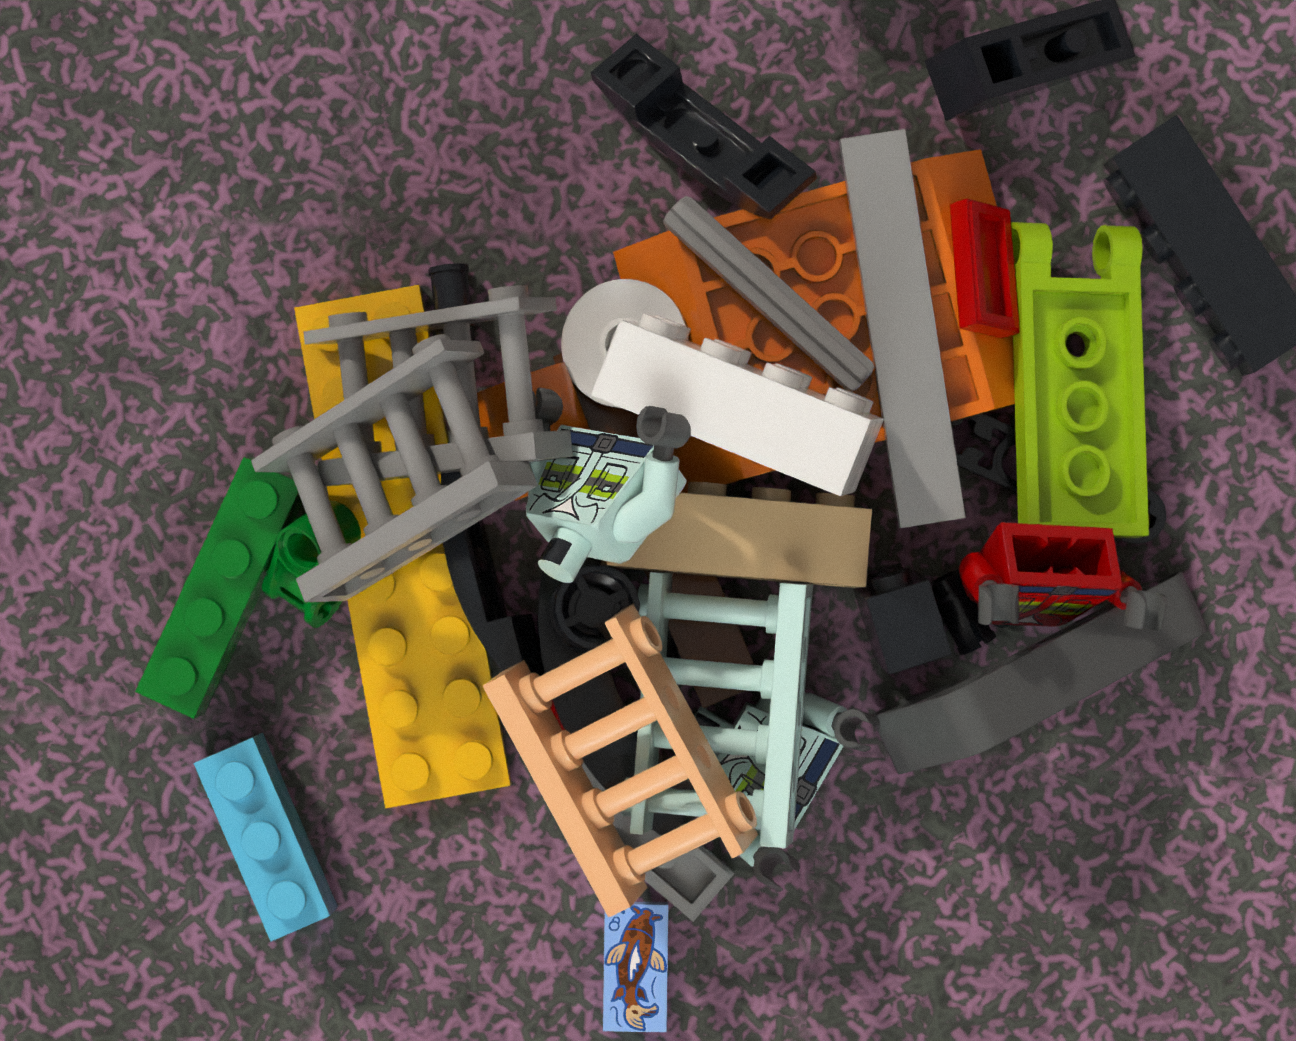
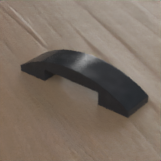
(697, 134)
(479, 593)

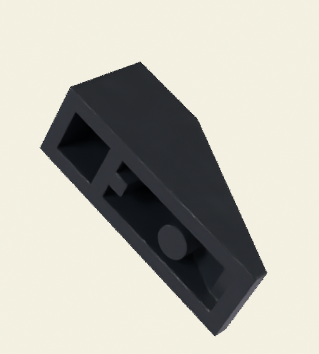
(1027, 57)

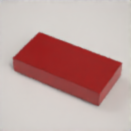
(984, 268)

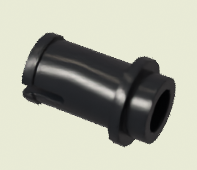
(451, 289)
(960, 613)

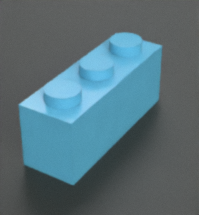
(266, 837)

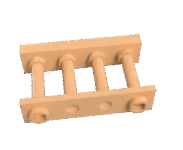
(588, 813)

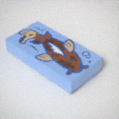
(636, 969)

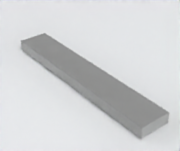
(902, 328)

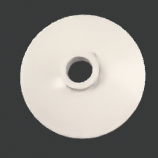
(594, 322)

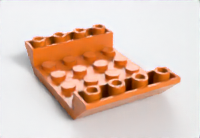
(816, 256)

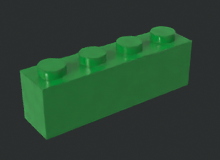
(220, 591)

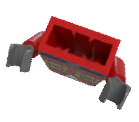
(1053, 577)

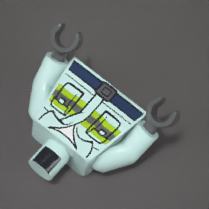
(608, 492)
(824, 733)

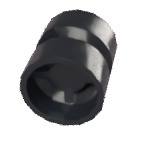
(582, 607)

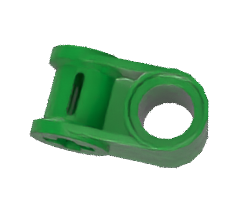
(296, 554)

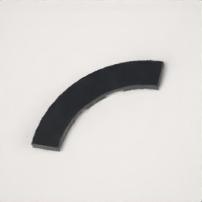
(591, 703)

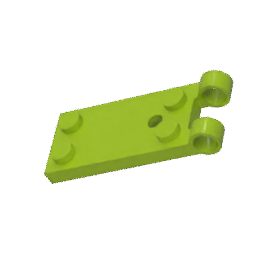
(1081, 415)

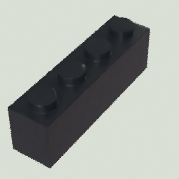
(1207, 245)

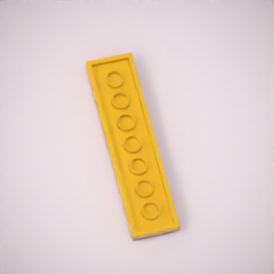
(411, 637)

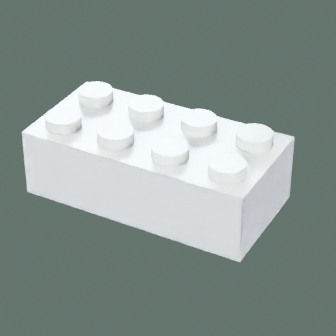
(739, 407)

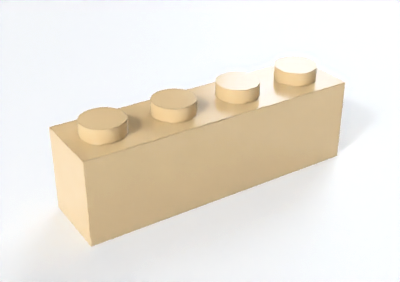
(760, 538)

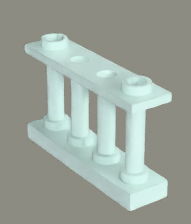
(777, 680)

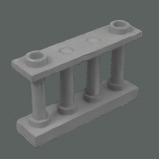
(523, 434)
(437, 509)

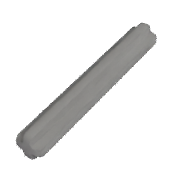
(768, 294)

